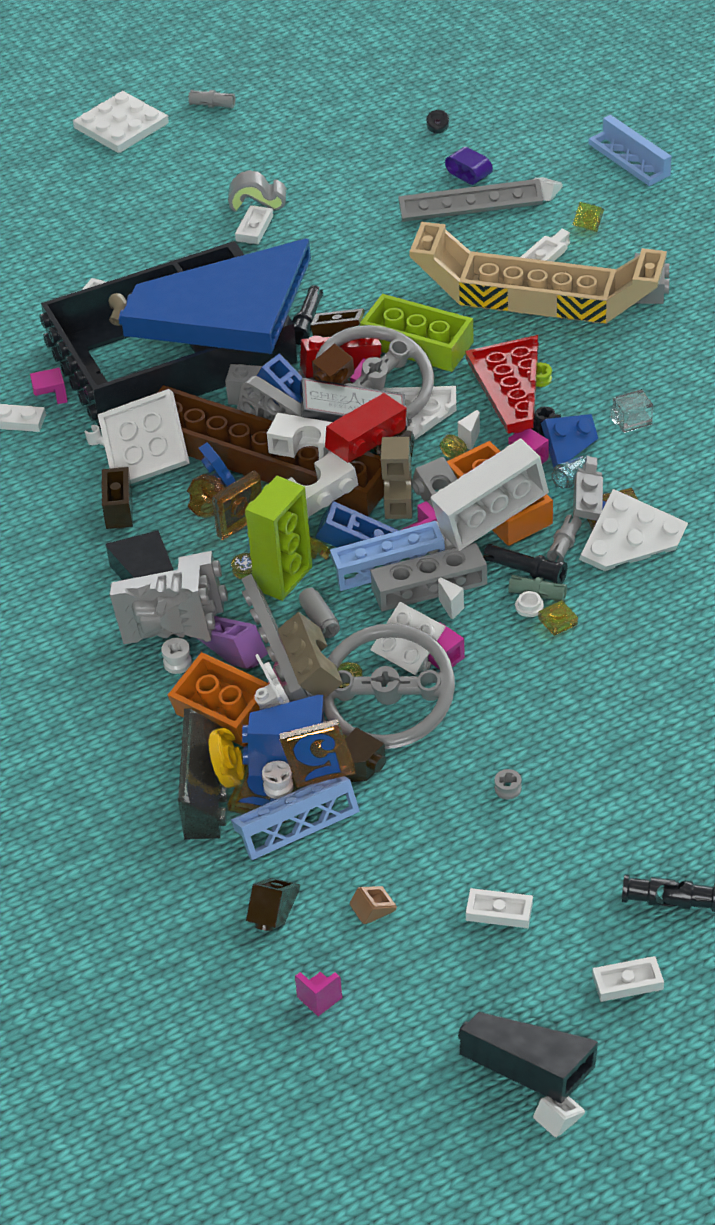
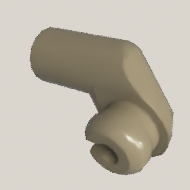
(117, 303)

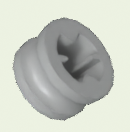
(511, 791)

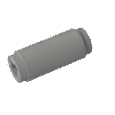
(319, 612)

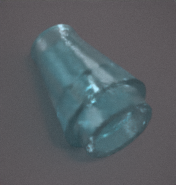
(564, 473)

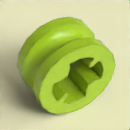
(544, 374)

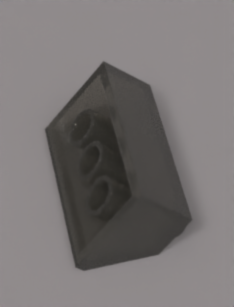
(199, 787)

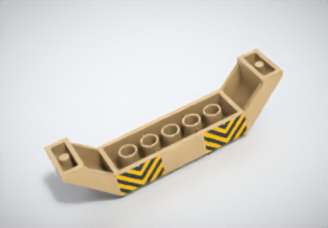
(534, 284)

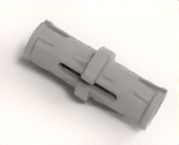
(211, 99)
(564, 538)

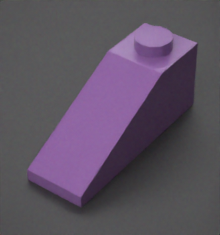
(236, 642)

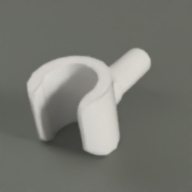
(94, 437)

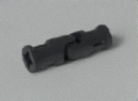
(674, 893)

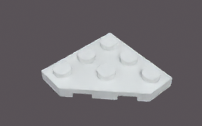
(439, 406)
(630, 533)

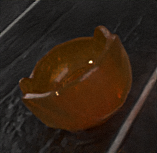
(201, 493)

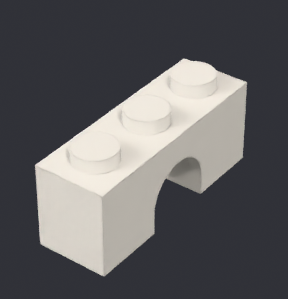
(292, 433)
(334, 480)

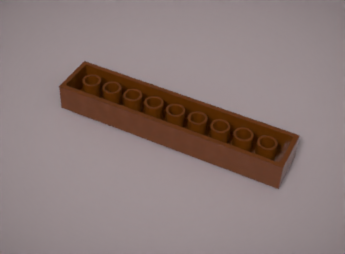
(243, 447)

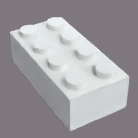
(489, 494)

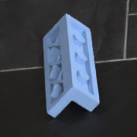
(636, 149)
(384, 550)
(290, 806)

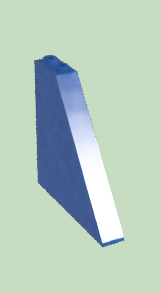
(221, 304)

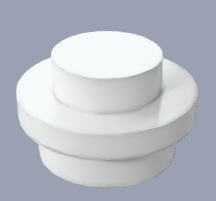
(529, 604)

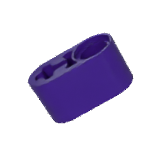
(468, 165)

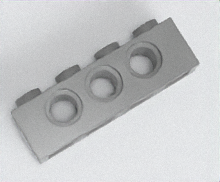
(418, 577)

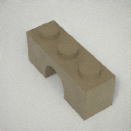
(397, 477)
(303, 647)

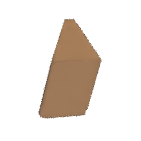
(372, 903)

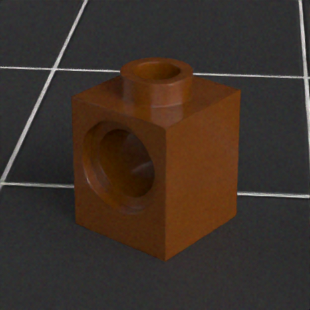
(333, 365)

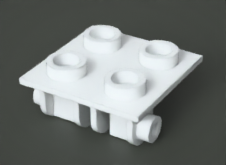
(405, 652)
(273, 693)

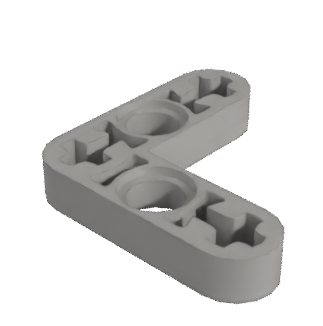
(261, 396)

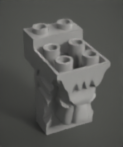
(171, 601)

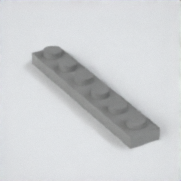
(470, 200)
(262, 614)

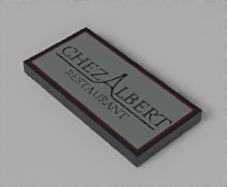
(333, 400)

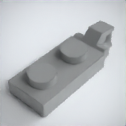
(588, 491)

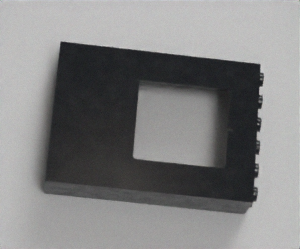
(82, 324)

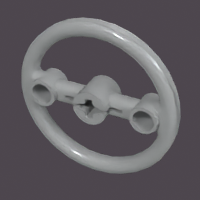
(376, 369)
(396, 684)

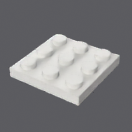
(120, 121)
(144, 436)

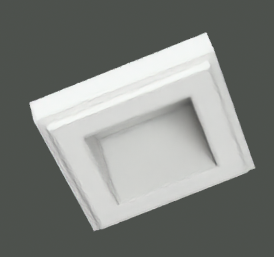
(549, 188)
(469, 429)
(451, 597)
(556, 1116)

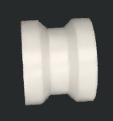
(176, 655)
(279, 772)

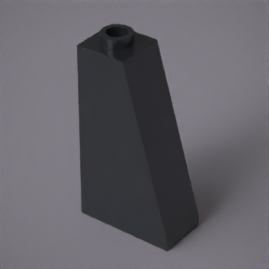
(138, 556)
(529, 1054)

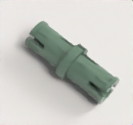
(544, 588)

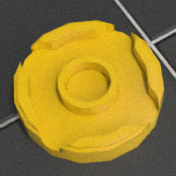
(226, 758)

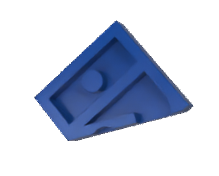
(568, 436)
(214, 463)

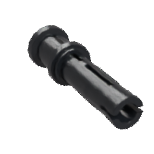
(304, 318)
(536, 566)

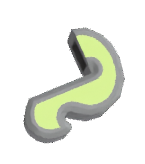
(257, 188)

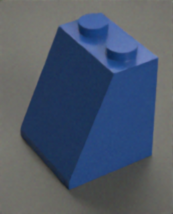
(267, 724)

